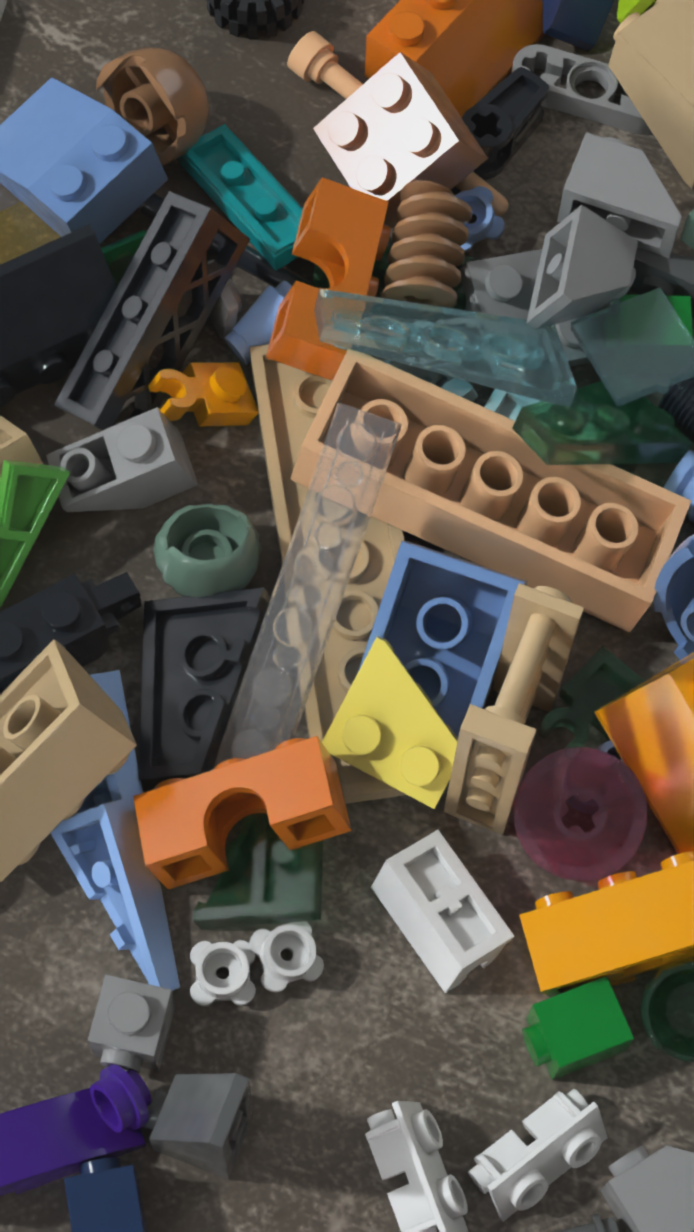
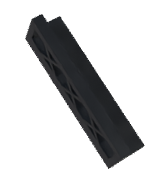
(146, 312)

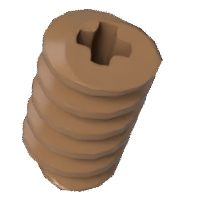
(427, 245)

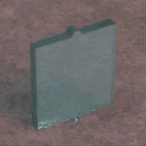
(637, 346)

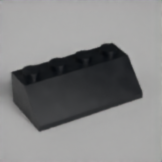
(50, 309)

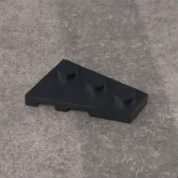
(192, 677)

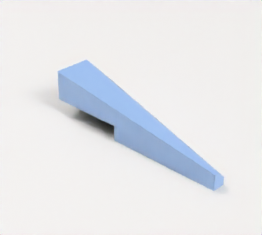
(109, 862)

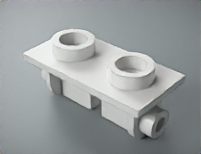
(565, 1137)
(412, 1147)

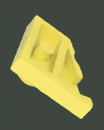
(393, 729)

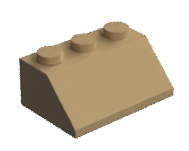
(54, 749)

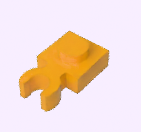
(210, 390)

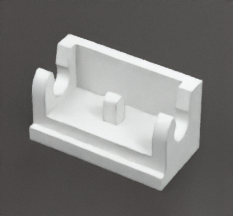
(441, 910)

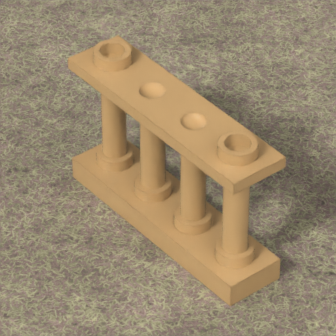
(495, 740)

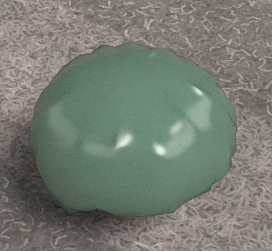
(207, 550)

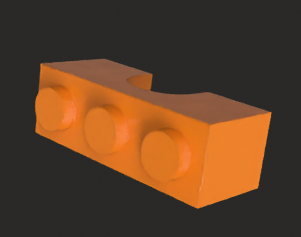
(344, 237)
(188, 819)

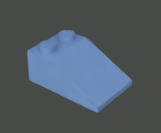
(76, 161)
(446, 626)

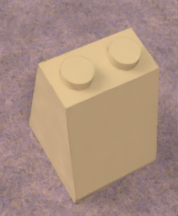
(657, 73)

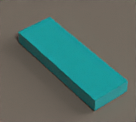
(245, 193)

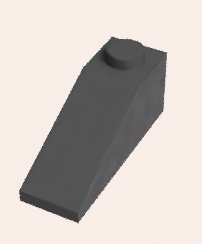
(202, 1120)

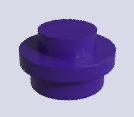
(121, 1098)

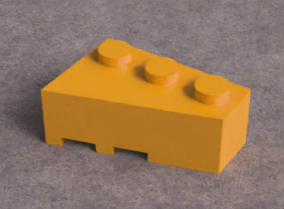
(614, 930)

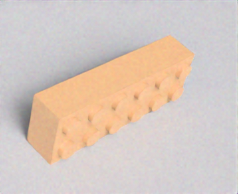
(488, 497)

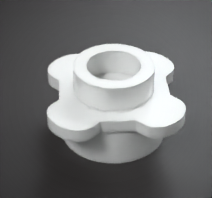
(209, 959)
(304, 961)

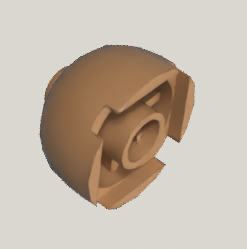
(157, 97)

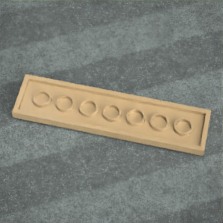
(286, 409)

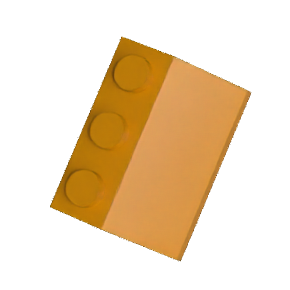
(656, 741)

